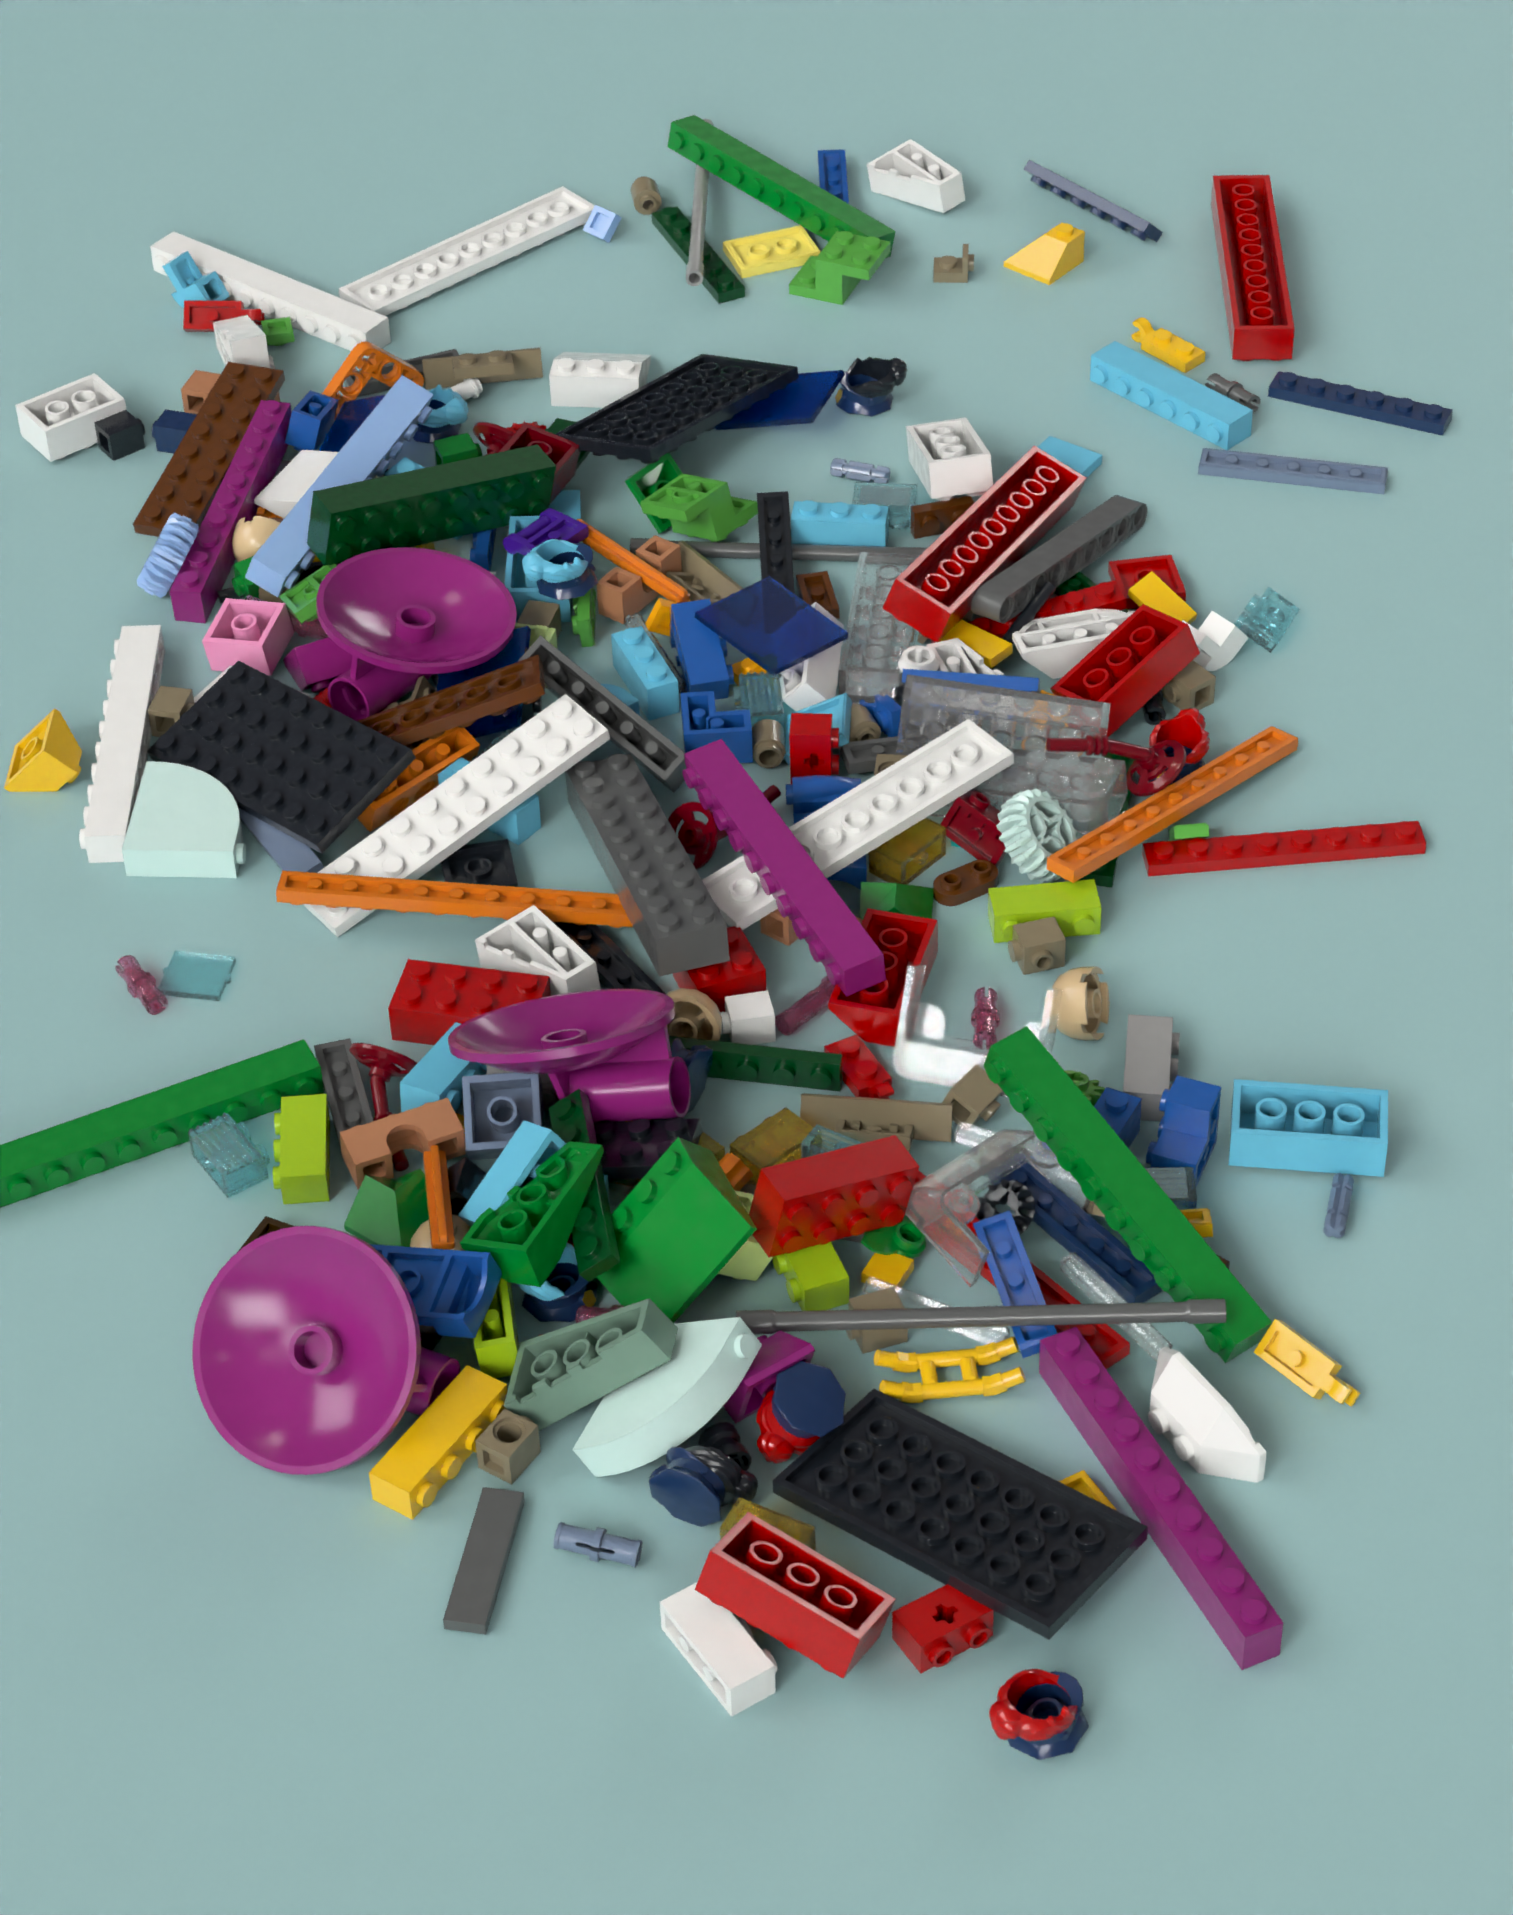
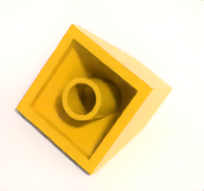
(1050, 254)
(44, 757)

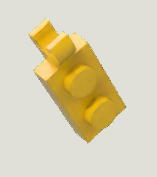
(1167, 346)
(1304, 1363)

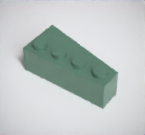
(587, 1361)

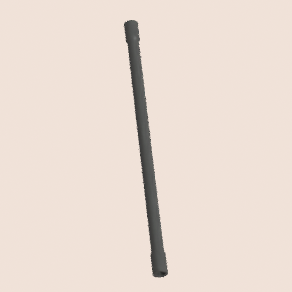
(799, 551)
(1190, 1311)

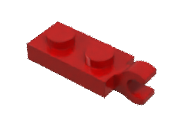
(201, 314)
(861, 1069)

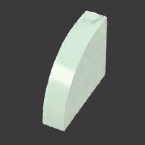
(183, 826)
(671, 1400)

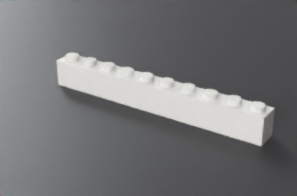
(279, 295)
(123, 742)

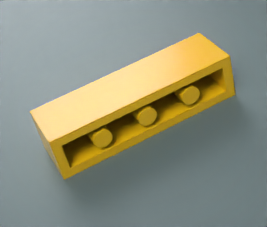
(437, 1443)

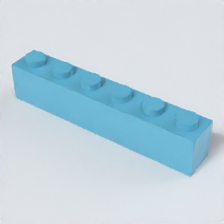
(1171, 395)

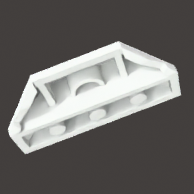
(1064, 640)
(1201, 1422)

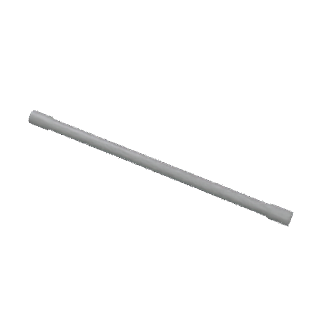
(695, 265)

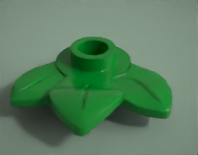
(900, 1239)

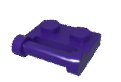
(548, 526)

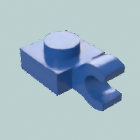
(886, 713)

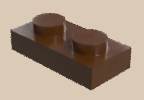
(937, 516)
(818, 588)

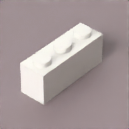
(719, 1649)

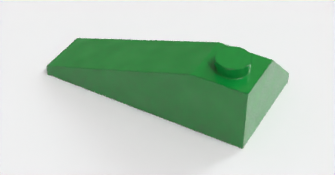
(536, 1221)

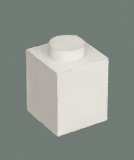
(749, 1018)

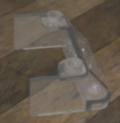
(929, 1056)
(949, 1199)

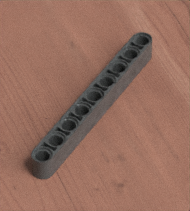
(1059, 558)

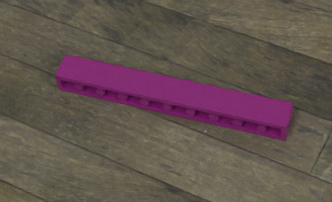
(211, 553)
(784, 868)
(1161, 1499)

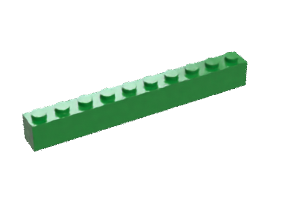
(771, 182)
(154, 1121)
(1123, 1189)

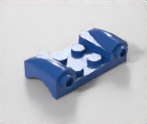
(812, 793)
(446, 1286)

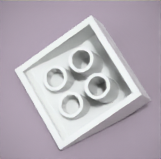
(595, 378)
(294, 481)

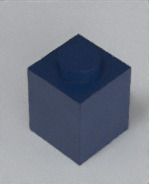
(171, 429)

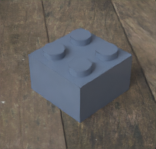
(496, 1108)

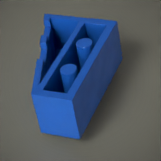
(699, 651)

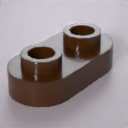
(965, 883)

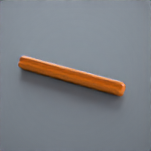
(635, 565)
(438, 1199)

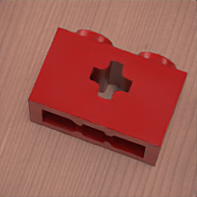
(812, 745)
(940, 1627)

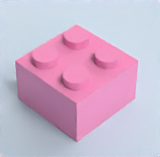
(248, 633)

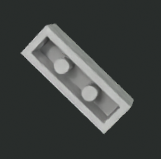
(1150, 1061)

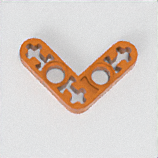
(369, 368)

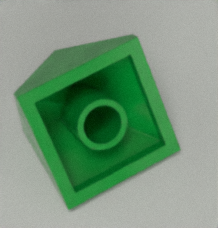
(651, 479)
(896, 898)
(389, 1209)

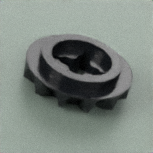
(1016, 1196)

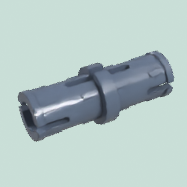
(597, 1544)

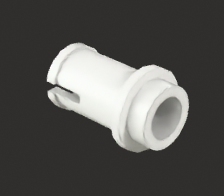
(468, 388)

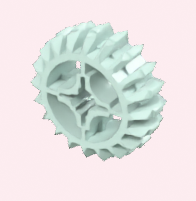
(1034, 830)

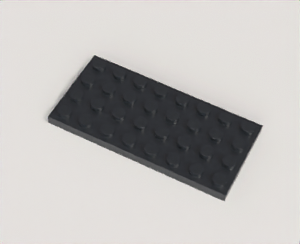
(678, 407)
(284, 755)
(961, 1512)

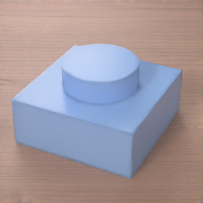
(602, 223)

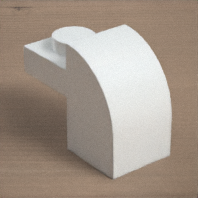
(1217, 642)

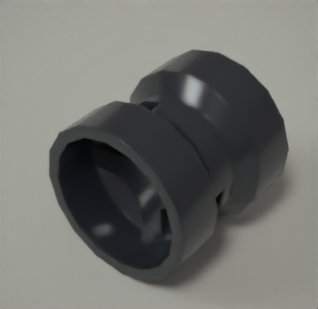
(727, 1439)

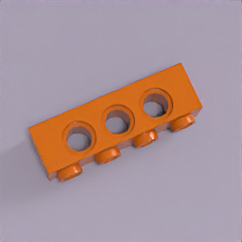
(420, 775)

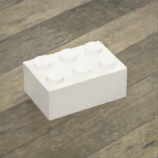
(65, 417)

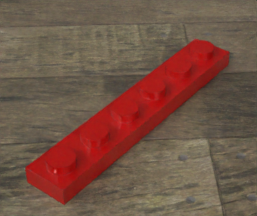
(1101, 596)

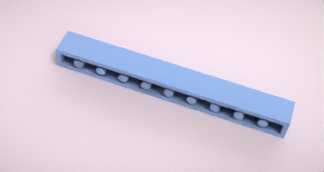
(360, 459)

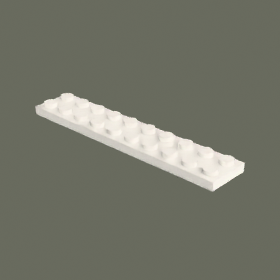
(469, 252)
(468, 802)
(871, 814)

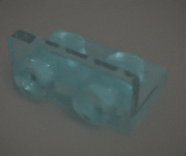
(1267, 618)

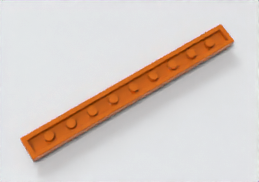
(1171, 804)
(449, 898)

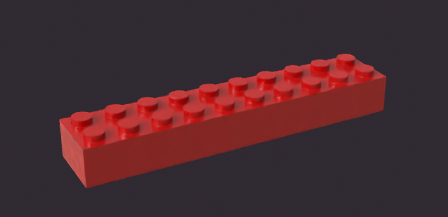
(1252, 268)
(983, 543)

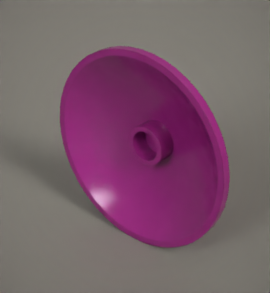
(409, 618)
(592, 1041)
(311, 1351)

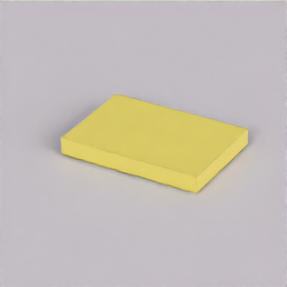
(770, 251)

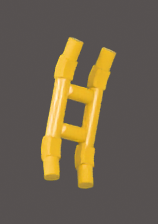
(964, 1358)

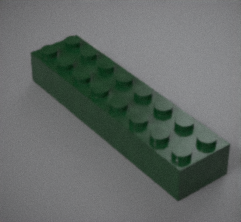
(429, 503)

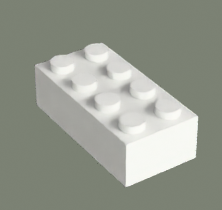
(949, 458)

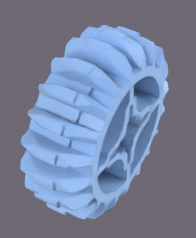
(167, 555)

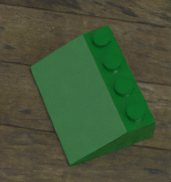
(676, 1230)

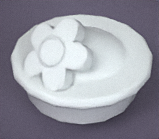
(919, 659)

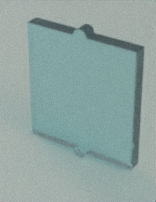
(197, 975)

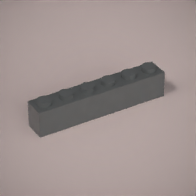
(625, 726)

